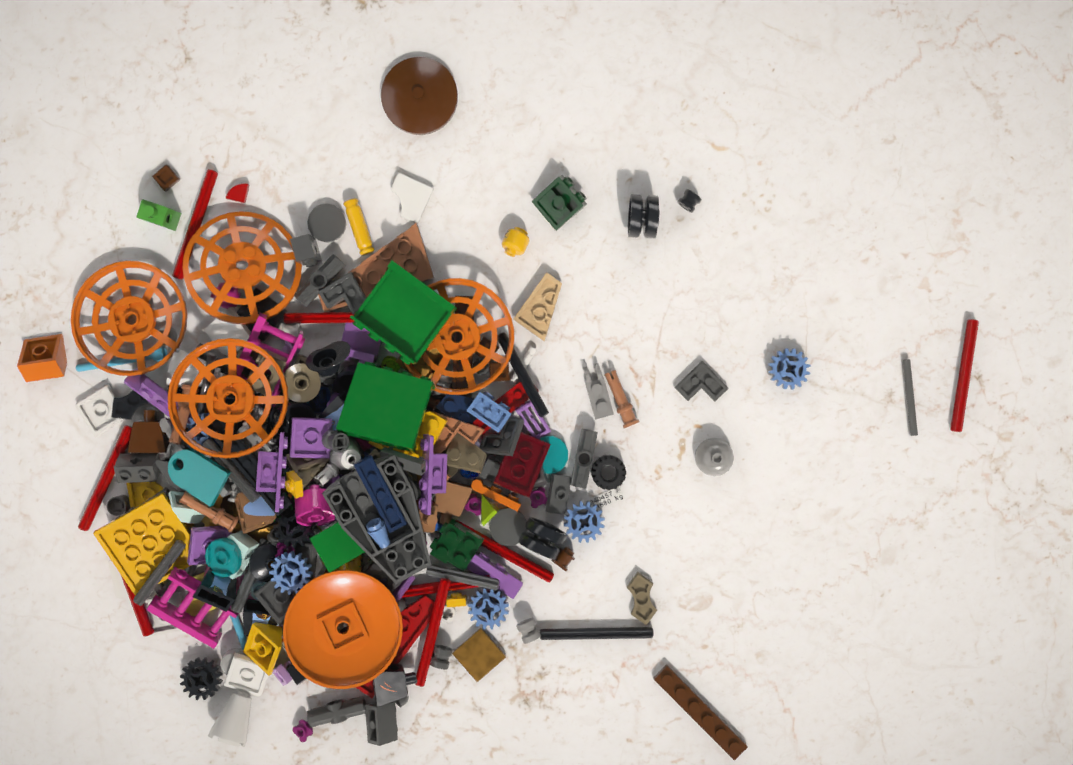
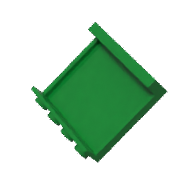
(403, 314)
(385, 406)

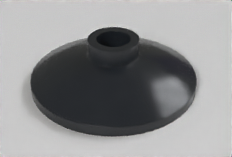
(259, 562)

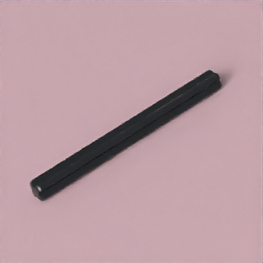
(597, 633)

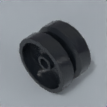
(643, 216)
(294, 409)
(542, 538)

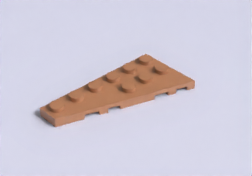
(405, 250)

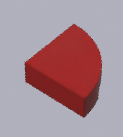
(238, 193)

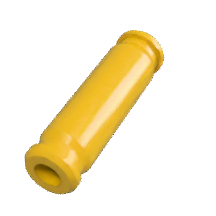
(358, 226)

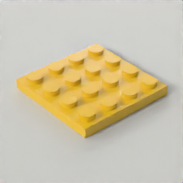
(142, 539)

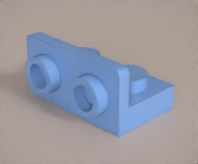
(489, 412)

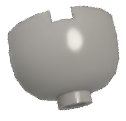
(714, 457)

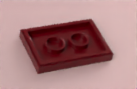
(522, 469)

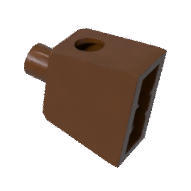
(148, 436)

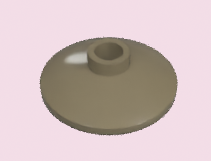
(295, 391)

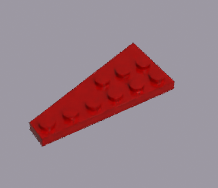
(414, 621)

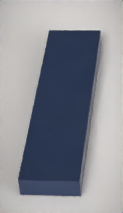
(380, 493)

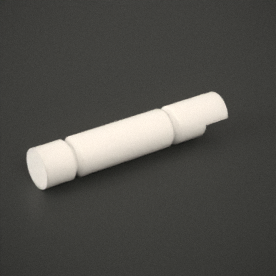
(525, 361)

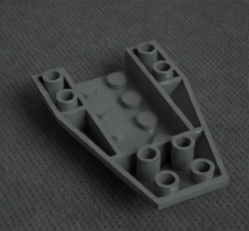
(355, 508)

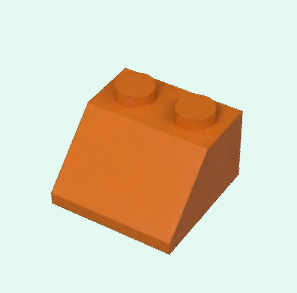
(43, 358)

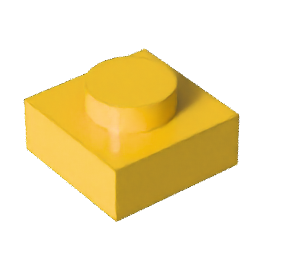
(294, 484)
(456, 600)

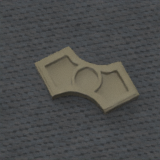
(640, 589)

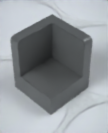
(490, 470)

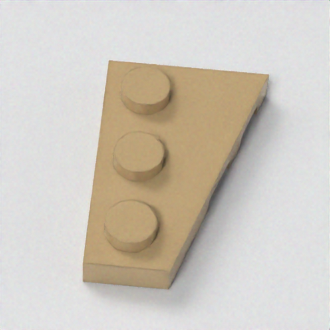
(539, 307)

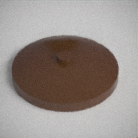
(419, 95)

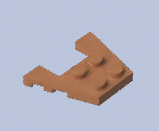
(452, 427)

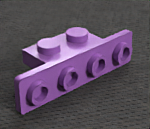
(151, 392)
(270, 470)
(435, 477)
(481, 565)

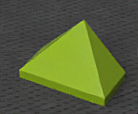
(488, 510)

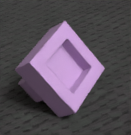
(282, 674)

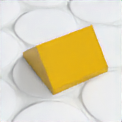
(264, 645)

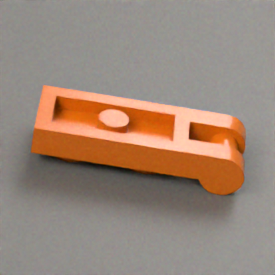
(495, 493)

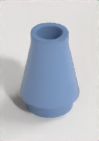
(377, 530)

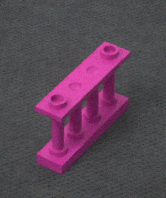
(262, 325)
(182, 620)

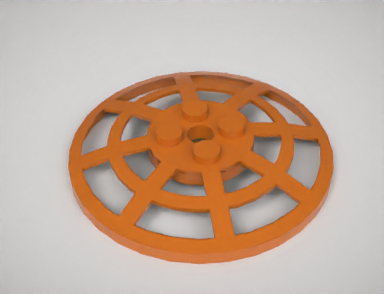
(236, 277)
(119, 316)
(470, 339)
(216, 398)

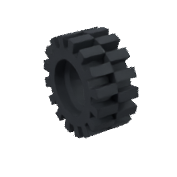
(620, 472)

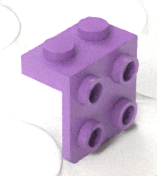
(361, 345)

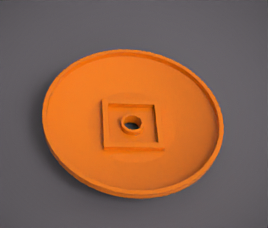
(349, 657)

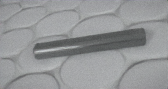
(236, 476)
(159, 572)
(463, 577)
(245, 587)

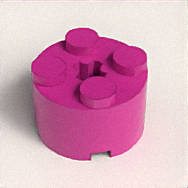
(313, 507)

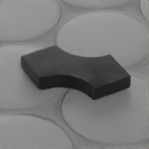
(126, 406)

